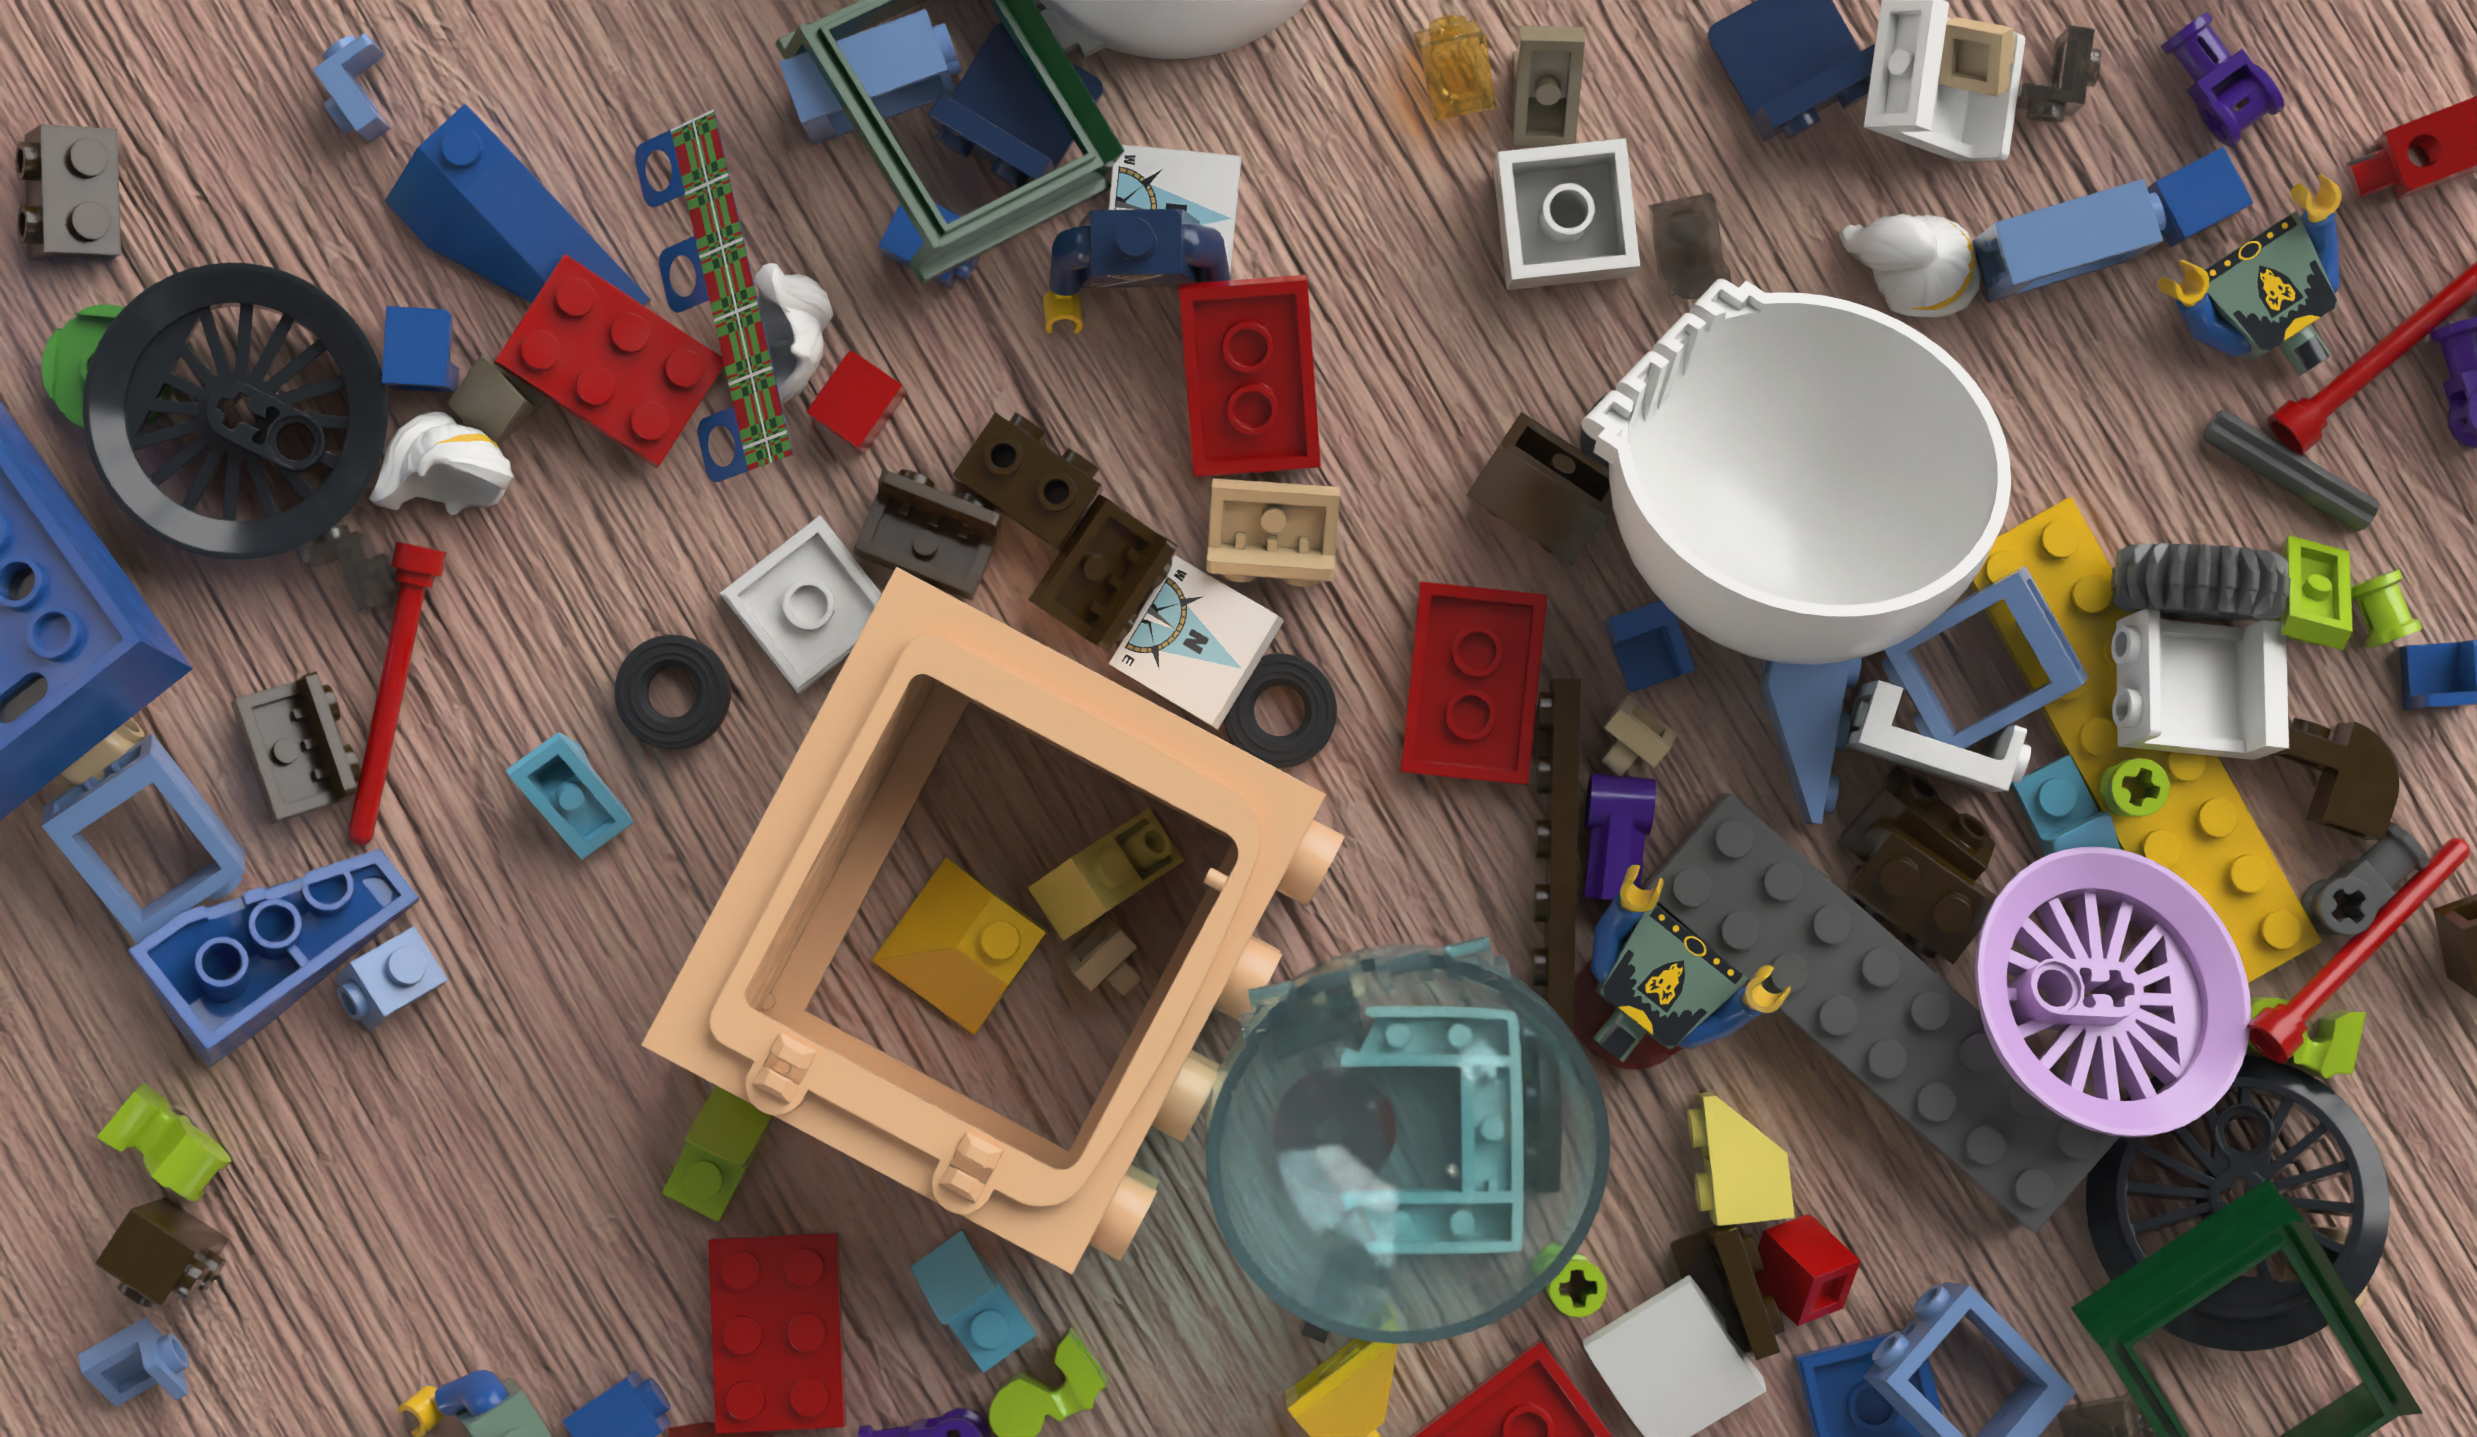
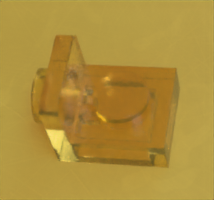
(1456, 67)

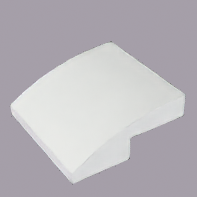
(1674, 1363)

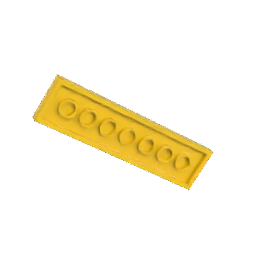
(2204, 824)

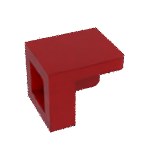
(857, 401)
(1805, 1269)

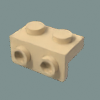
(1273, 531)

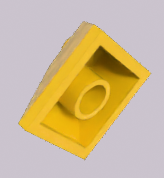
(960, 945)
(1345, 1392)

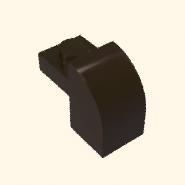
(2356, 779)

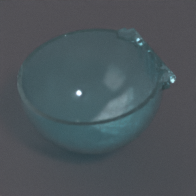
(1405, 1142)

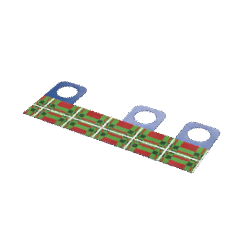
(728, 284)

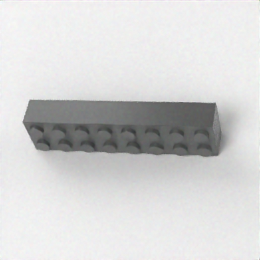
(1873, 1009)

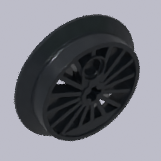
(139, 360)
(2250, 1310)

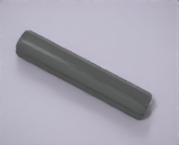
(2290, 470)

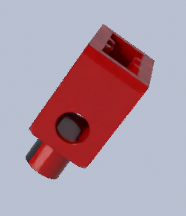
(2445, 138)

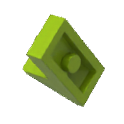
(2319, 594)
(717, 1154)

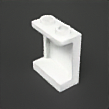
(1911, 103)
(2200, 687)
(1873, 734)

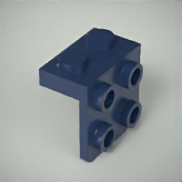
(1790, 62)
(1005, 114)

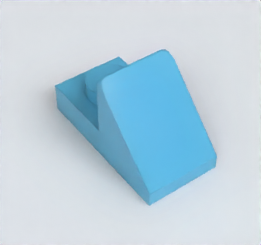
(570, 794)
(2063, 809)
(972, 1301)

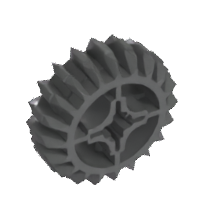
(2201, 581)

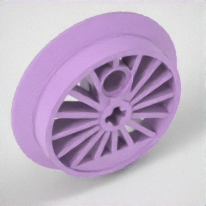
(2196, 976)

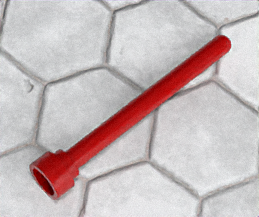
(2301, 422)
(415, 571)
(2280, 1029)

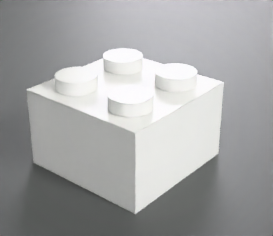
(1566, 214)

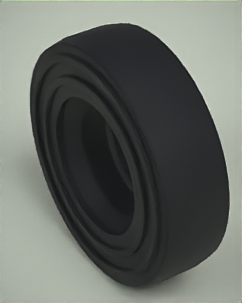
(633, 686)
(1318, 721)

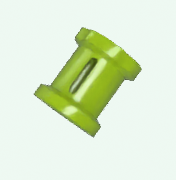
(2384, 609)
(2149, 776)
(1590, 1297)

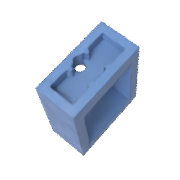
(897, 64)
(2069, 239)
(2039, 629)
(136, 769)
(1937, 1312)

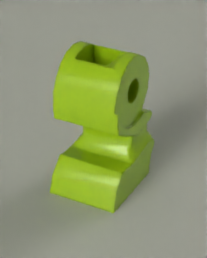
(2332, 1050)
(171, 1146)
(1026, 1400)

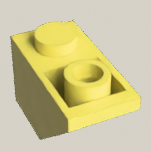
(1105, 874)
(1743, 1168)

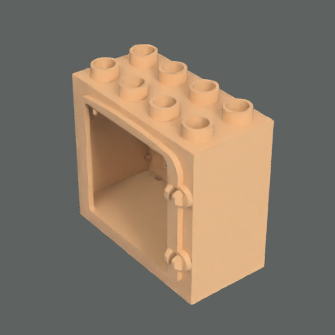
(823, 840)

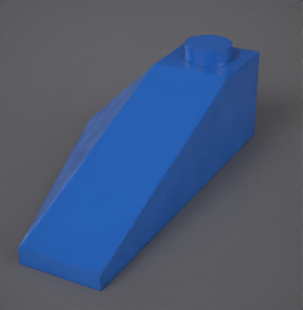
(491, 213)
(251, 958)

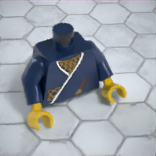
(1130, 251)

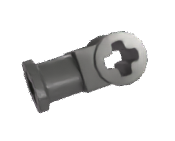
(2364, 884)

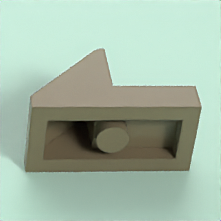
(1547, 85)
(494, 400)

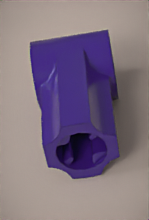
(1618, 819)

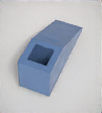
(1810, 726)

